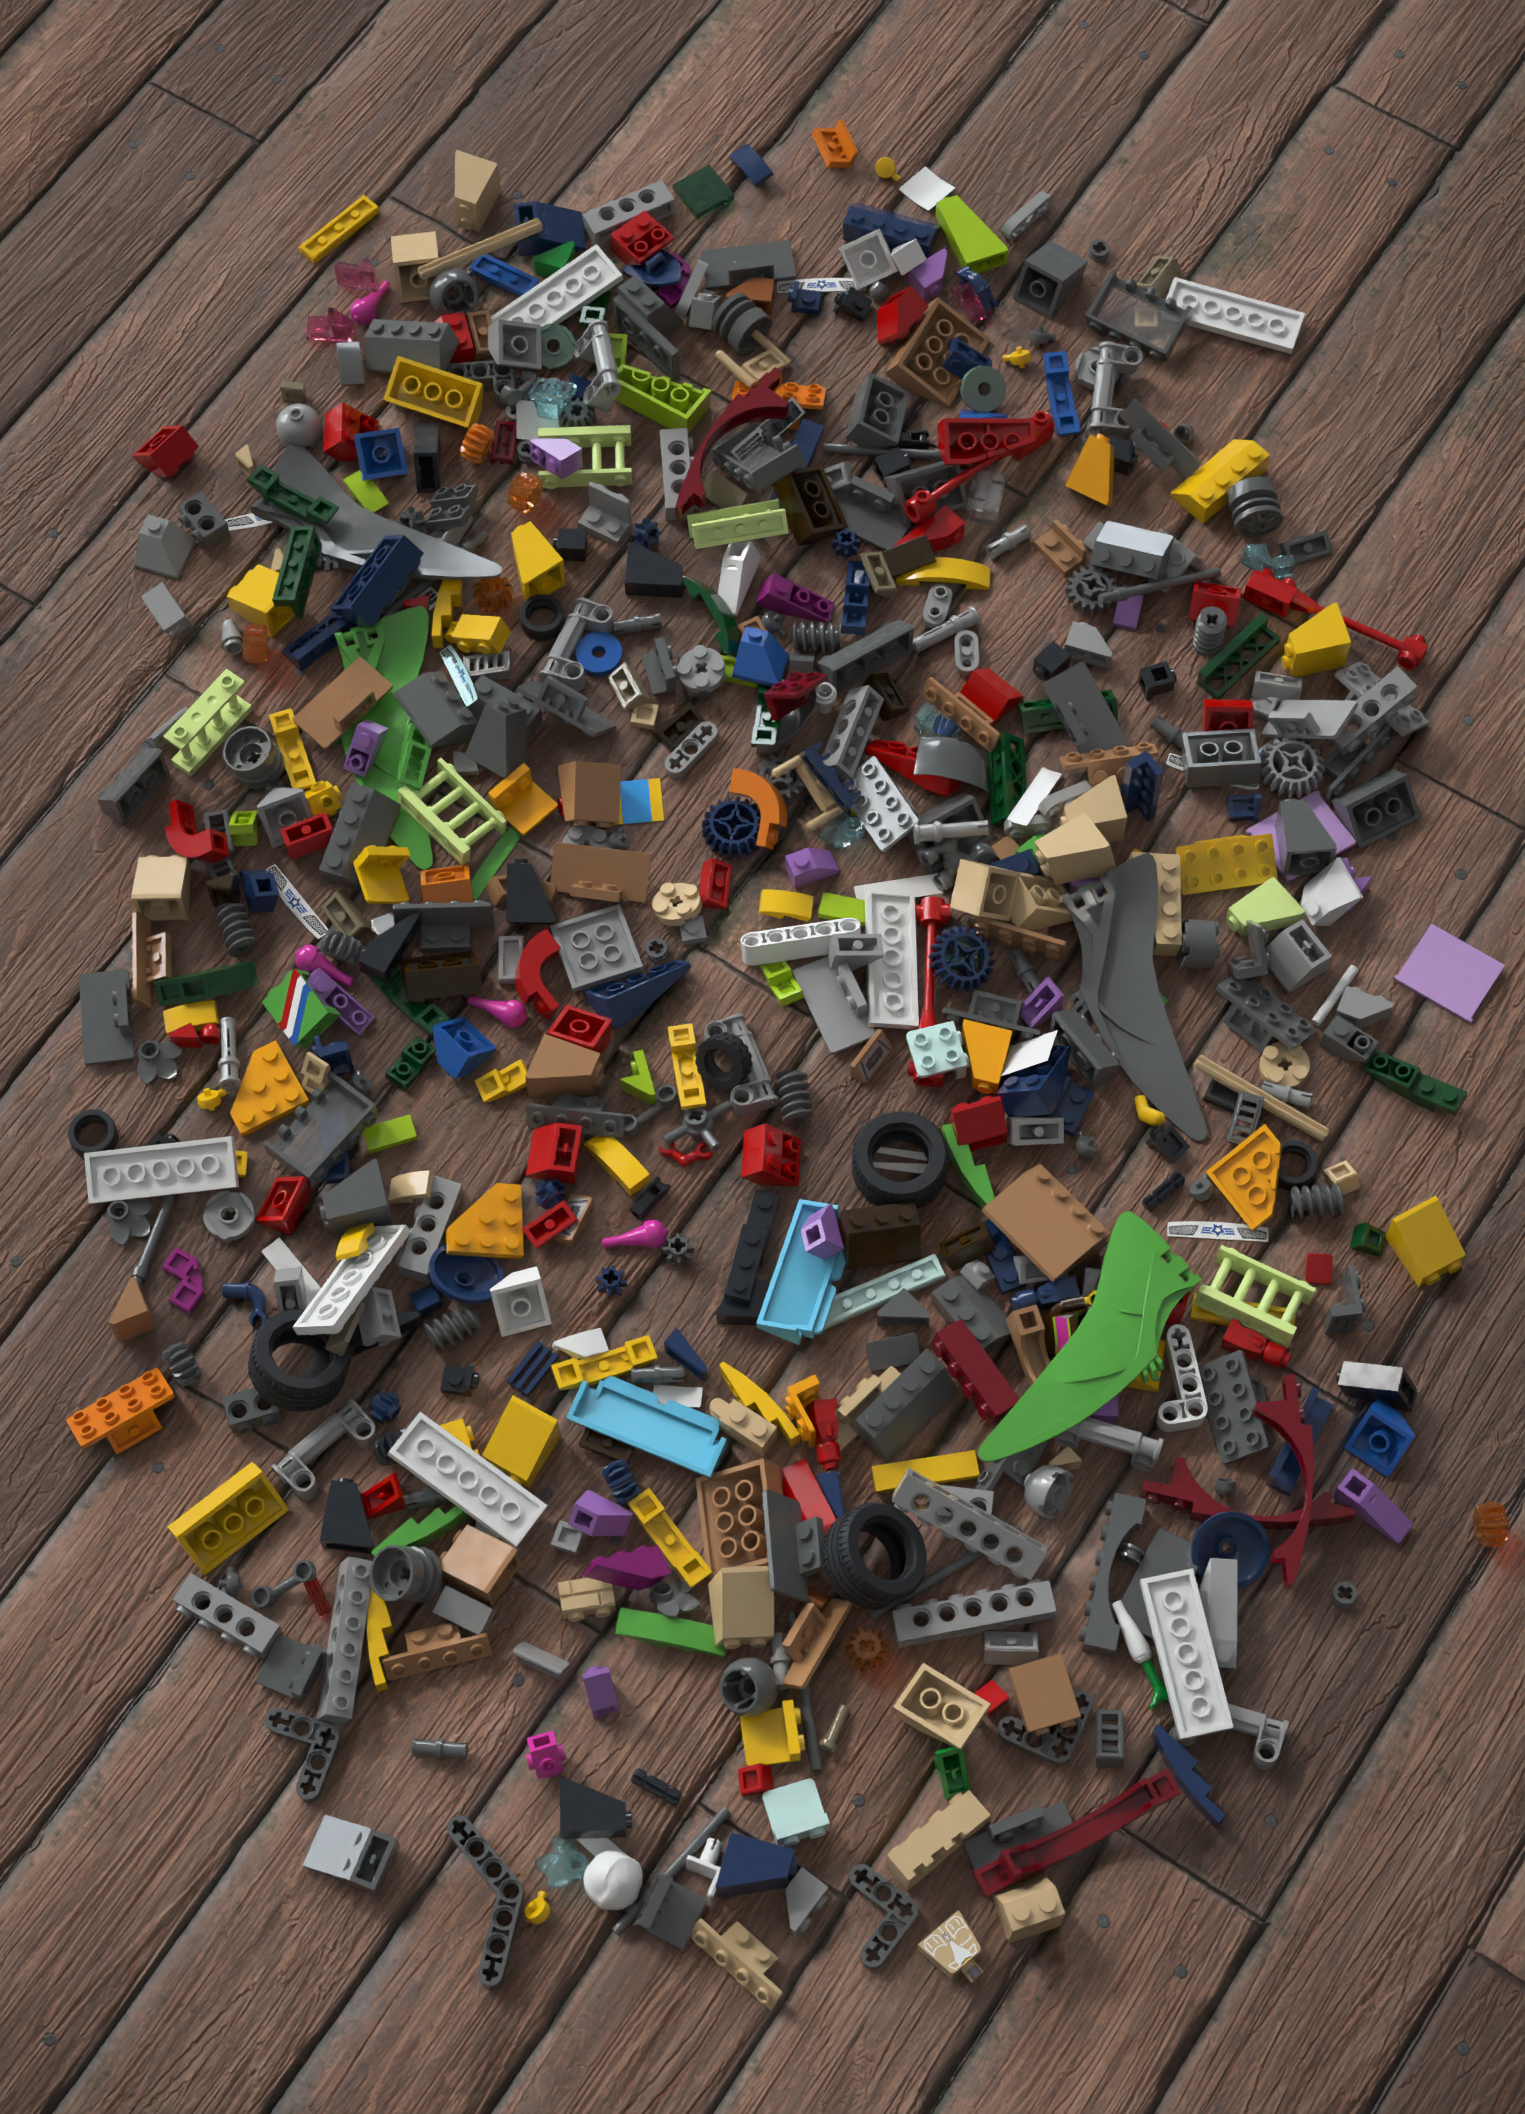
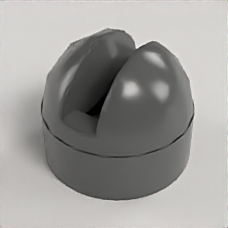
(878, 291)
(1181, 430)
(1225, 1485)

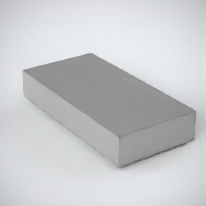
(509, 953)

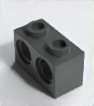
(206, 519)
(251, 1402)

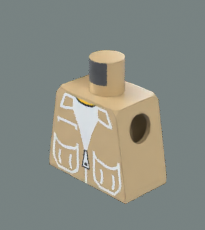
(953, 1948)

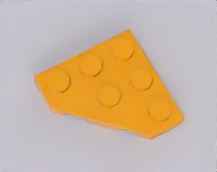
(266, 1091)
(1250, 1176)
(490, 1225)

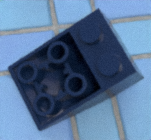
(558, 226)
(1037, 1087)

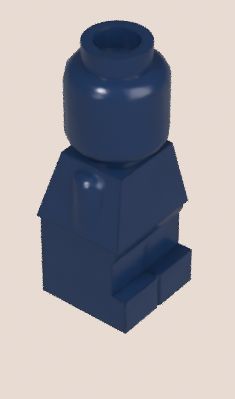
(1046, 1295)

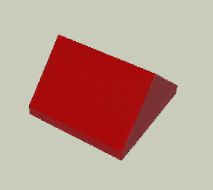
(991, 694)
(284, 1203)

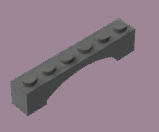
(1101, 1632)

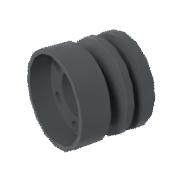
(738, 319)
(1254, 507)
(253, 757)
(406, 1574)

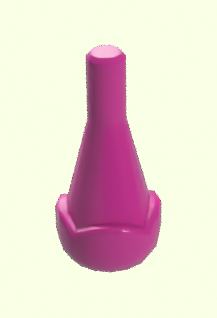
(364, 309)
(310, 958)
(510, 1012)
(650, 1234)

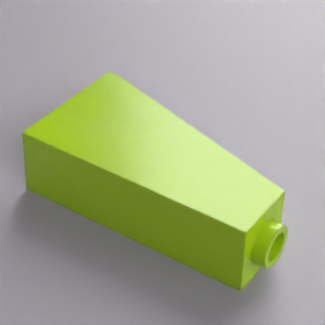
(969, 236)

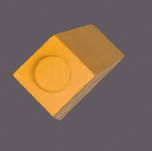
(1094, 470)
(987, 1054)

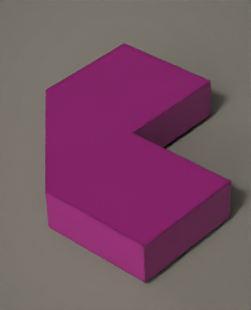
(672, 294)
(187, 1270)

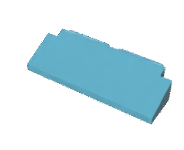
(801, 1284)
(639, 1421)

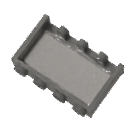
(1138, 317)
(759, 463)
(323, 1130)

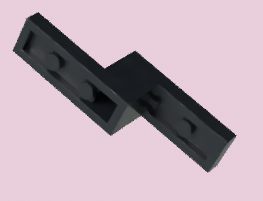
(752, 1246)

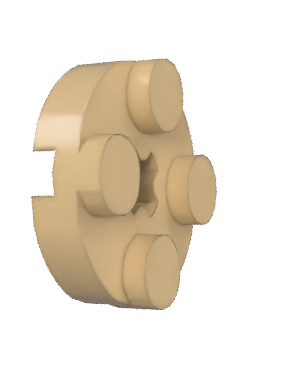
(671, 894)
(1272, 1058)

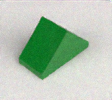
(554, 259)
(952, 1771)

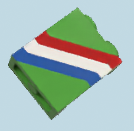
(299, 1009)

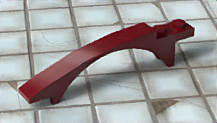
(757, 405)
(1286, 1419)
(1187, 1494)
(1036, 1856)

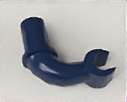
(980, 287)
(250, 1293)

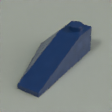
(630, 997)

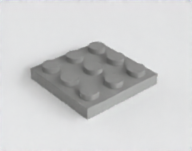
(596, 948)

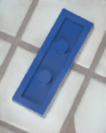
(503, 275)

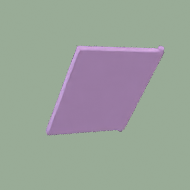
(1325, 815)
(1449, 973)

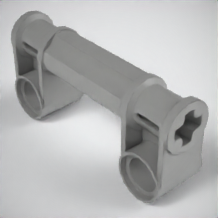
(597, 348)
(1112, 360)
(584, 617)
(758, 1091)
(1144, 1449)
(293, 1468)
(1268, 1731)

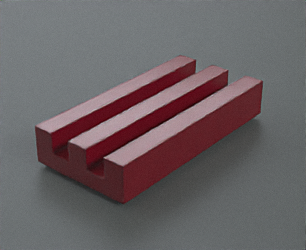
(502, 457)

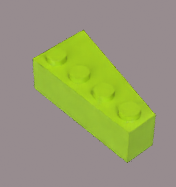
(661, 399)

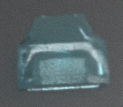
(551, 396)

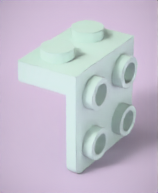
(938, 1050)
(795, 1812)

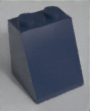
(754, 1867)

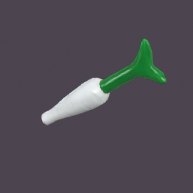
(1140, 1652)

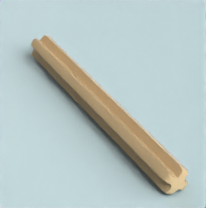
(480, 249)
(1270, 1103)

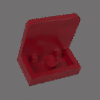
(791, 693)

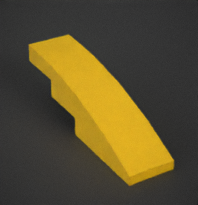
(448, 597)
(756, 1399)
(378, 1626)

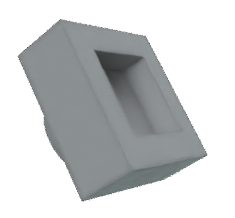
(693, 931)
(977, 1274)
(567, 1538)

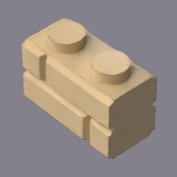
(585, 1598)

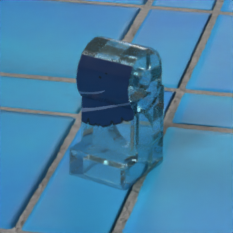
(933, 724)

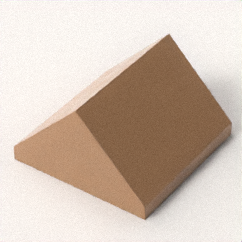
(131, 1314)

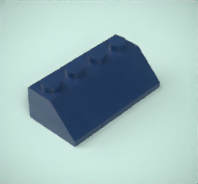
(895, 227)
(378, 580)

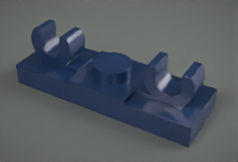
(828, 777)

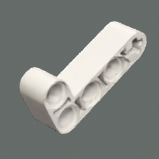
(1182, 1376)

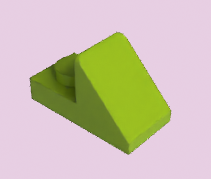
(244, 828)
(640, 1083)

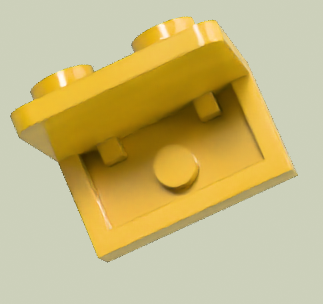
(380, 874)
(773, 1736)

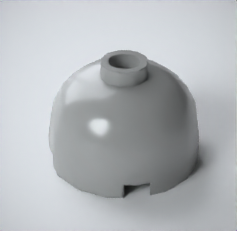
(299, 426)
(1048, 1490)

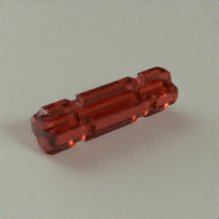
(318, 1597)

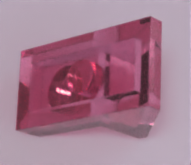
(357, 276)
(969, 302)
(330, 327)

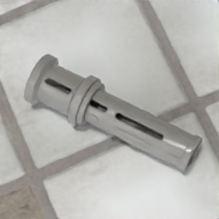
(953, 626)
(939, 831)
(229, 1062)

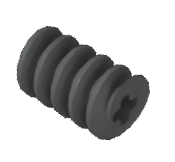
(1209, 630)
(816, 637)
(235, 928)
(793, 1097)
(1316, 1200)
(452, 1327)

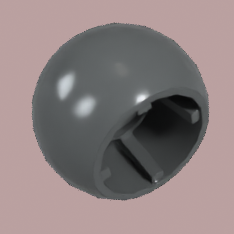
(446, 280)
(739, 1690)

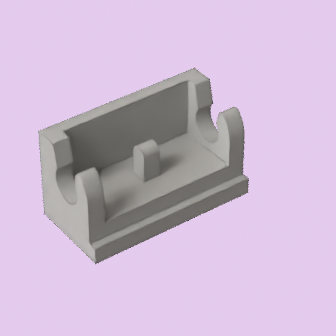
(166, 610)
(379, 1318)
(464, 1611)

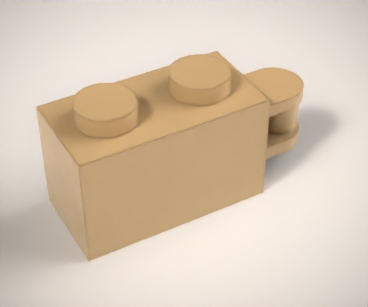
(744, 1425)

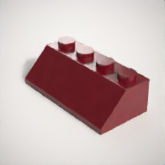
(975, 1372)

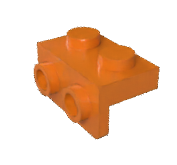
(836, 145)

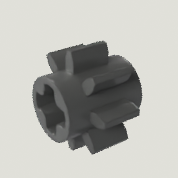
(412, 519)
(678, 1257)

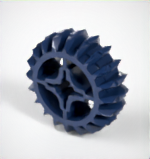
(718, 822)
(966, 967)

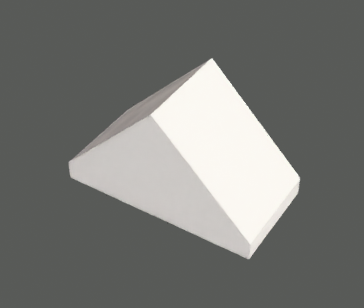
(908, 256)

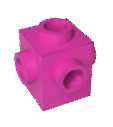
(545, 1755)

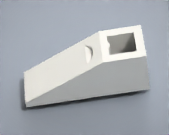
(737, 573)

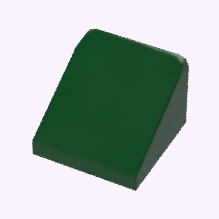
(1367, 1239)

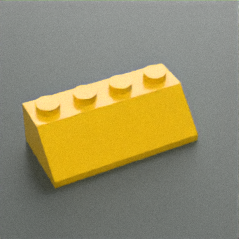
(434, 393)
(1207, 488)
(228, 1518)

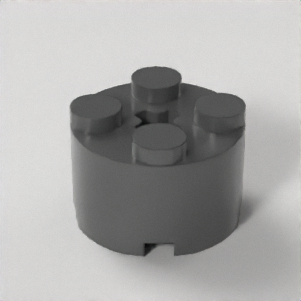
(1198, 944)

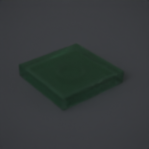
(703, 191)

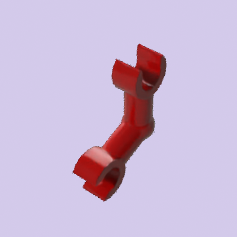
(685, 1160)

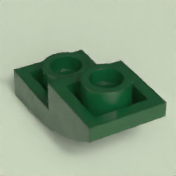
(411, 1063)

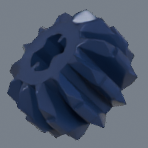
(621, 1482)

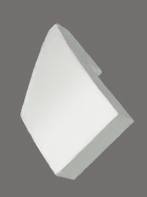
(582, 1344)

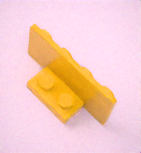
(1226, 863)

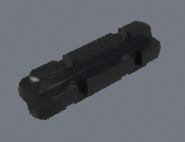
(1163, 1191)
(656, 1787)

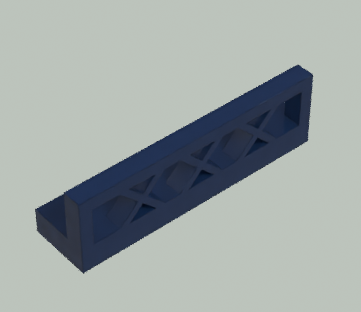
(320, 644)
(1142, 785)
(1287, 1468)

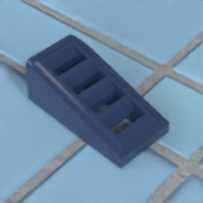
(683, 1353)
(830, 1486)

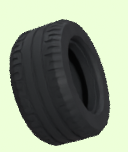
(907, 1128)
(284, 1389)
(847, 1568)

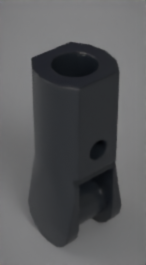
(913, 440)
(647, 1200)

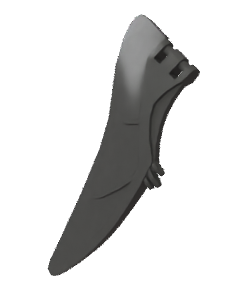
(357, 531)
(1123, 988)

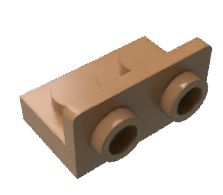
(1061, 548)

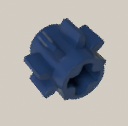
(646, 533)
(846, 543)
(549, 1193)
(615, 1287)
(385, 1407)

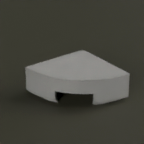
(1264, 707)
(464, 765)

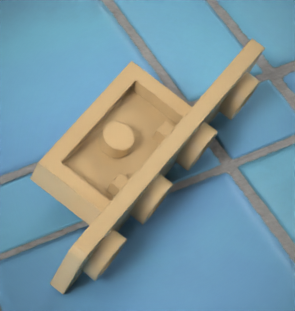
(852, 1407)
(742, 1957)

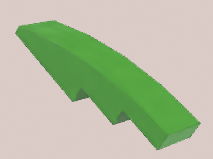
(413, 757)
(973, 1177)
(428, 1530)
(667, 1631)

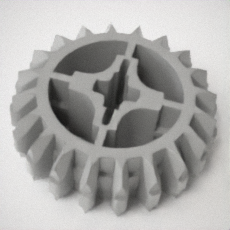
(1293, 774)

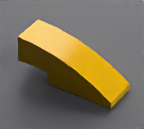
(618, 1163)

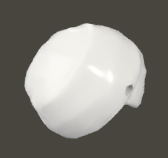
(613, 1880)

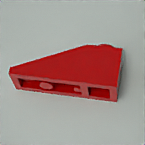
(941, 529)

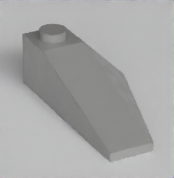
(1219, 1604)

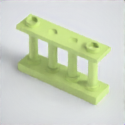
(596, 438)
(737, 524)
(208, 722)
(443, 831)
(1250, 1317)

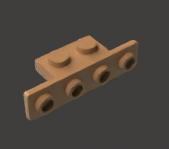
(962, 713)
(1106, 763)
(150, 959)
(811, 1639)
(435, 1649)

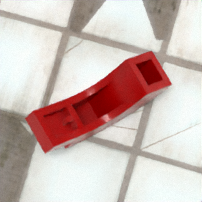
(182, 835)
(528, 983)

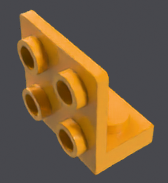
(521, 800)
(797, 1398)

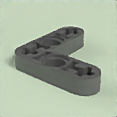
(313, 1739)
(1049, 1740)
(891, 1919)

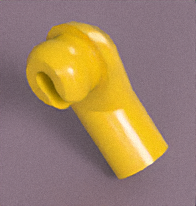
(1147, 1114)

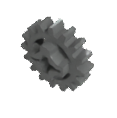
(1089, 585)
(785, 782)

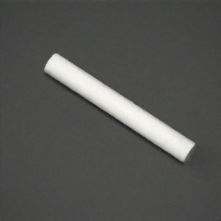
(1334, 995)

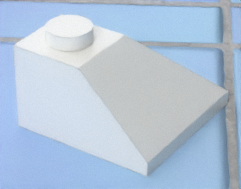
(1329, 894)
(520, 1302)

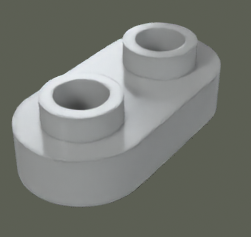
(937, 604)
(966, 655)
(1037, 826)

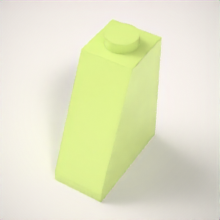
(1266, 905)

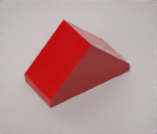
(384, 1497)

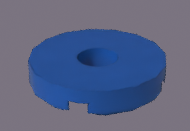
(599, 642)

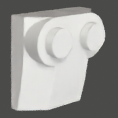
(868, 259)

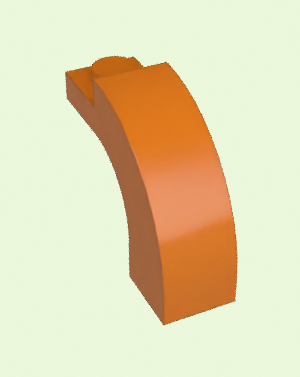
(769, 801)

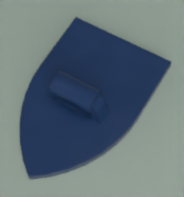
(658, 270)

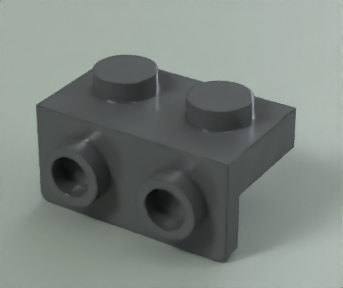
(659, 668)

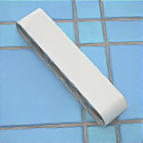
(794, 941)

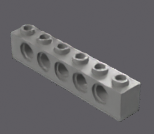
(915, 1484)
(1015, 1614)
(345, 1641)

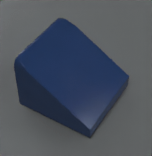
(581, 384)
(426, 1300)

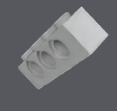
(605, 220)
(675, 442)
(1394, 683)
(852, 730)
(444, 1192)
(197, 1590)

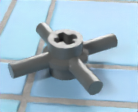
(698, 1124)

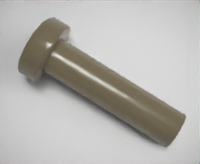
(828, 1744)

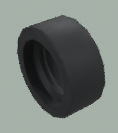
(542, 601)
(88, 1117)
(1308, 1154)

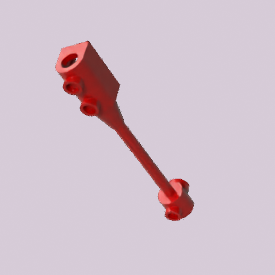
(924, 502)
(1284, 595)
(932, 915)

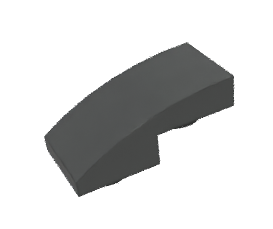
(350, 364)

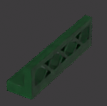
(297, 569)
(1234, 649)
(1041, 716)
(1002, 777)

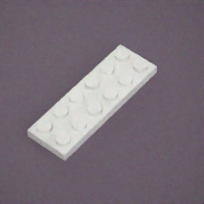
(564, 290)
(1238, 315)
(892, 979)
(161, 1170)
(351, 1283)
(467, 1480)
(1186, 1654)

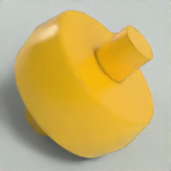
(886, 168)
(1018, 357)
(210, 1098)
(538, 1909)

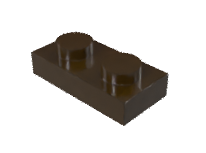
(605, 1446)

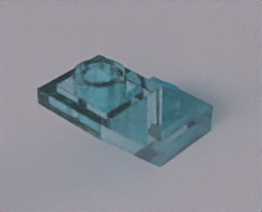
(1257, 558)

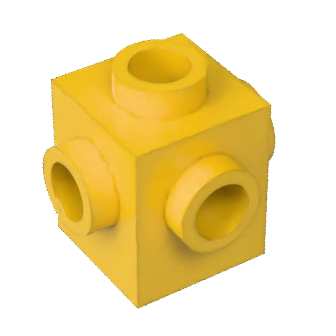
(323, 798)

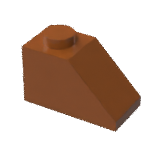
(758, 290)

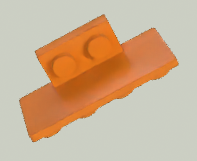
(807, 396)
(124, 1414)

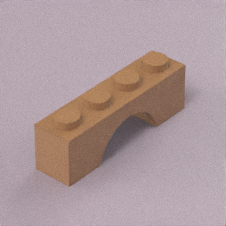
(1028, 1337)

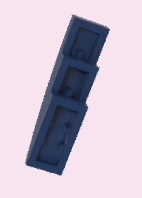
(807, 439)
(855, 599)
(1181, 1767)

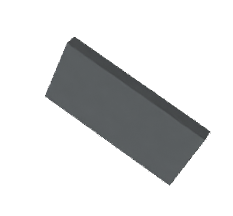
(646, 338)

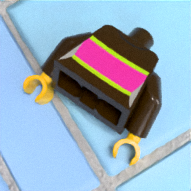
(1064, 1321)

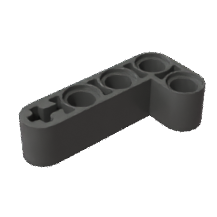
(491, 376)

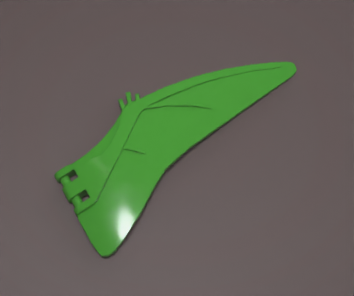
(398, 658)
(1109, 1346)

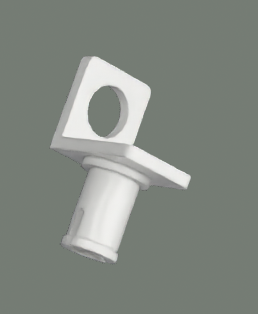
(706, 1865)

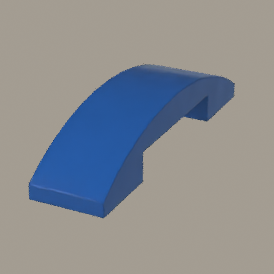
(1060, 393)

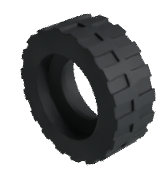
(737, 1051)

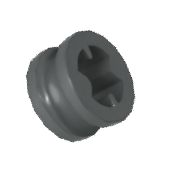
(1098, 243)
(523, 456)
(661, 944)
(1131, 1554)
(1344, 1602)

